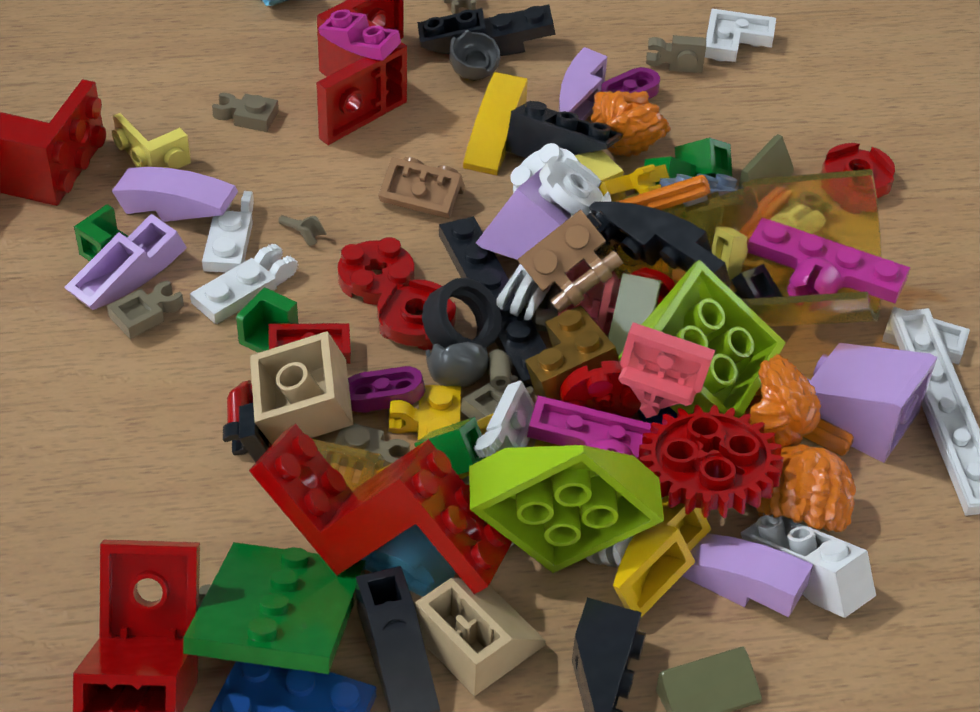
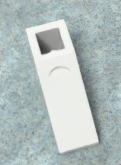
(840, 573)

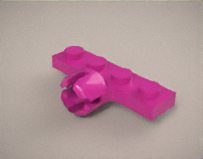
(826, 265)
(578, 425)

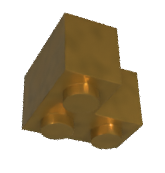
(575, 344)

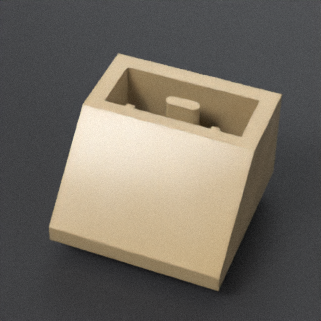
(475, 634)

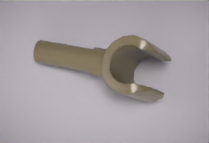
(308, 227)
(544, 314)

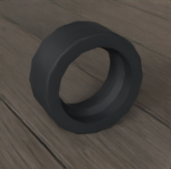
(479, 301)

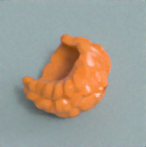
(632, 117)
(786, 402)
(812, 489)

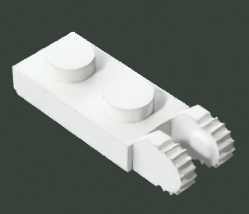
(229, 237)
(241, 284)
(509, 422)

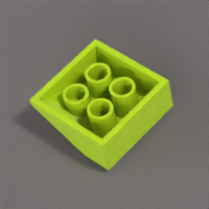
(715, 317)
(564, 499)

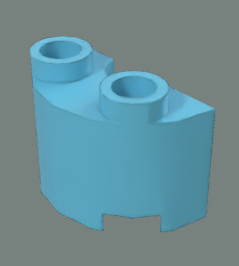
(418, 558)

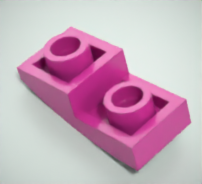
(354, 34)

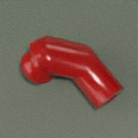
(238, 397)

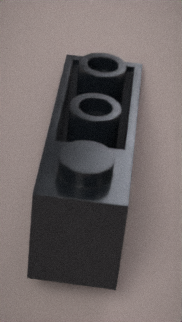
(536, 125)
(395, 641)
(602, 652)

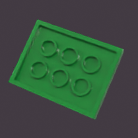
(274, 609)

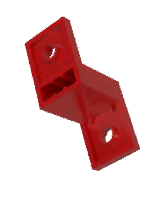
(358, 86)
(46, 158)
(354, 523)
(140, 642)

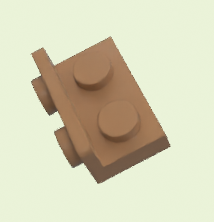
(421, 186)

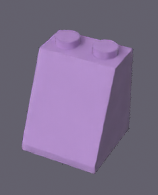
(522, 221)
(872, 393)

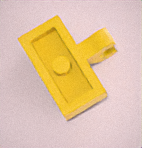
(641, 180)
(435, 410)

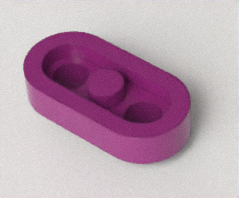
(634, 80)
(377, 388)

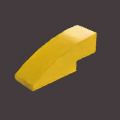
(490, 131)
(659, 557)

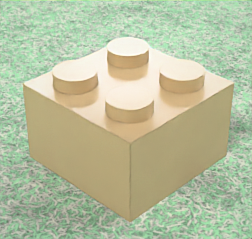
(302, 386)

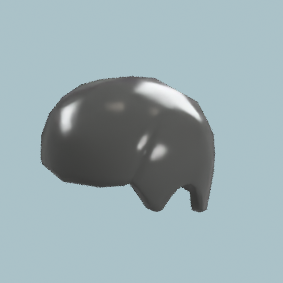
(474, 55)
(457, 364)

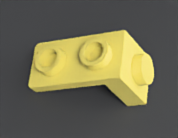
(164, 151)

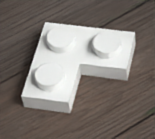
(730, 28)

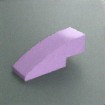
(582, 82)
(173, 193)
(127, 263)
(749, 571)

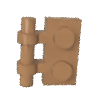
(564, 250)

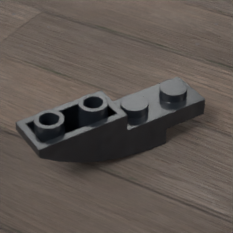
(506, 29)
(658, 234)

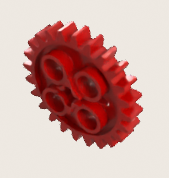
(712, 460)

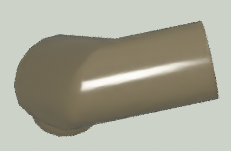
(499, 369)

